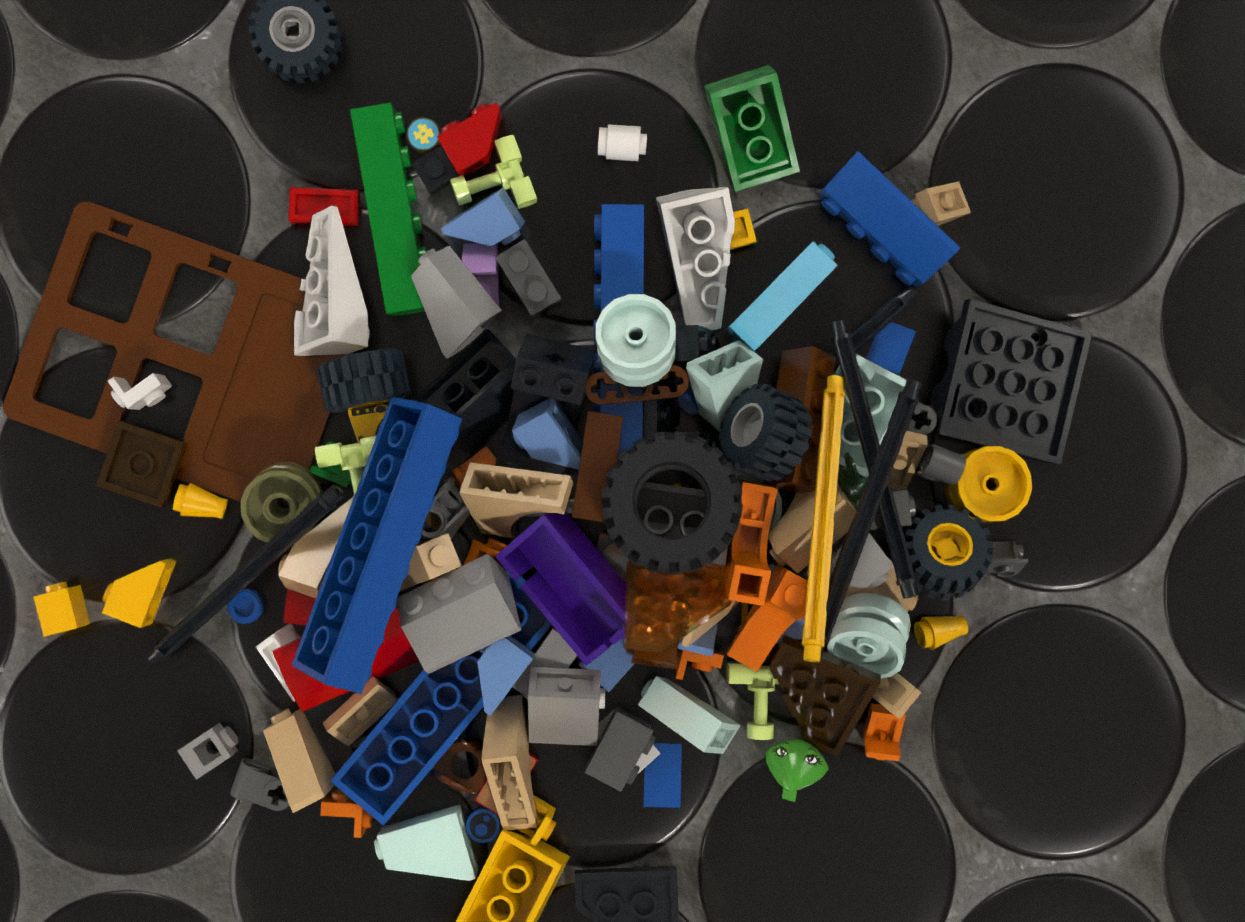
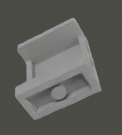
(564, 706)

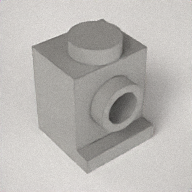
(200, 756)

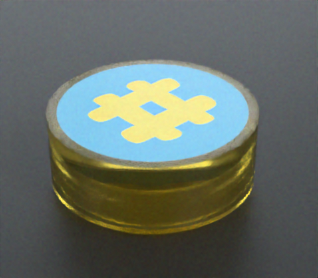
(423, 135)

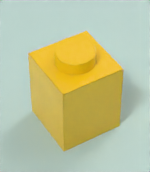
(61, 609)

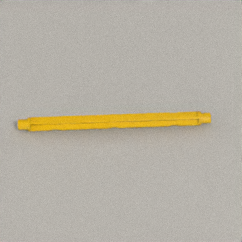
(823, 519)

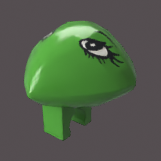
(795, 765)

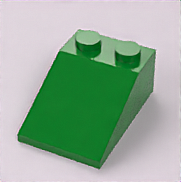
(752, 127)

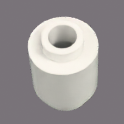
(621, 142)

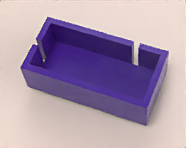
(572, 583)

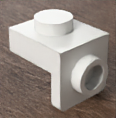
(147, 392)

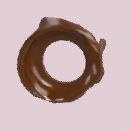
(445, 775)

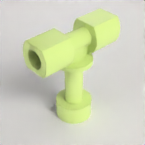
(507, 174)
(351, 457)
(761, 683)

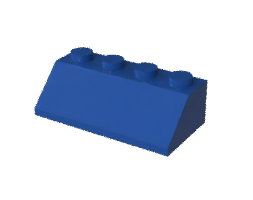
(887, 221)

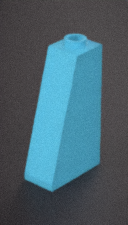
(782, 296)

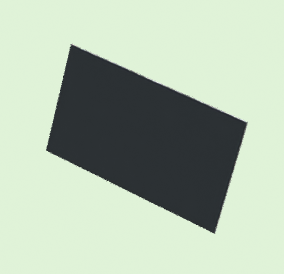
(332, 747)

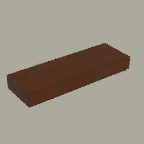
(597, 456)

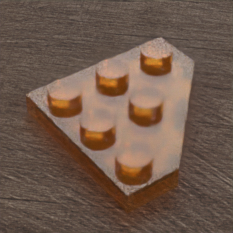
(668, 606)

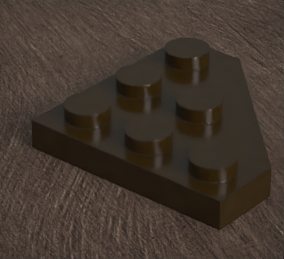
(824, 694)

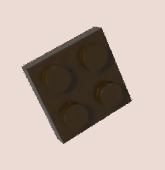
(141, 464)

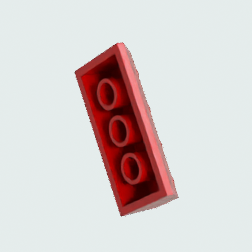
(308, 692)

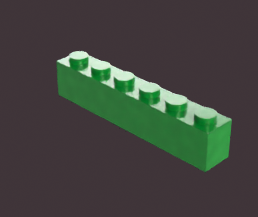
(390, 204)

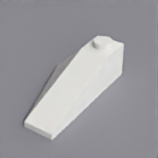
(698, 243)
(333, 306)

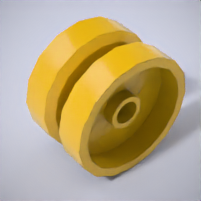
(1007, 483)

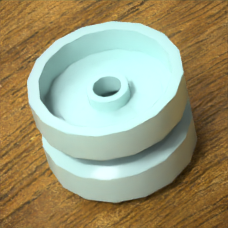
(636, 340)
(871, 633)

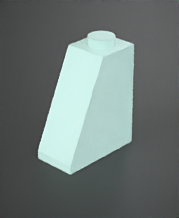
(722, 377)
(688, 715)
(429, 845)

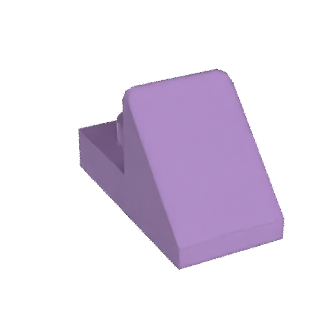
(484, 266)

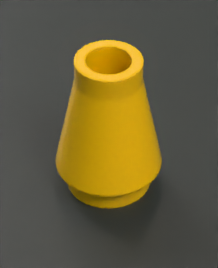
(198, 502)
(936, 631)

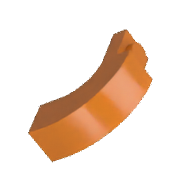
(746, 560)

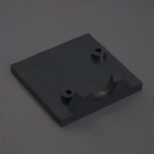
(1016, 385)

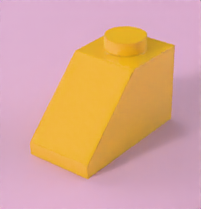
(138, 594)

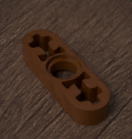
(629, 398)

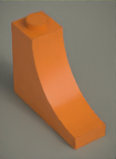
(766, 623)

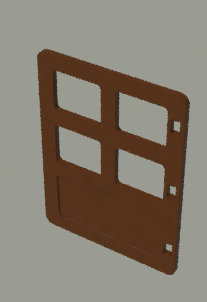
(255, 394)

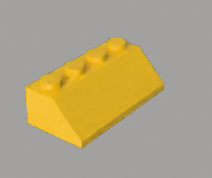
(514, 881)

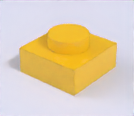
(743, 230)

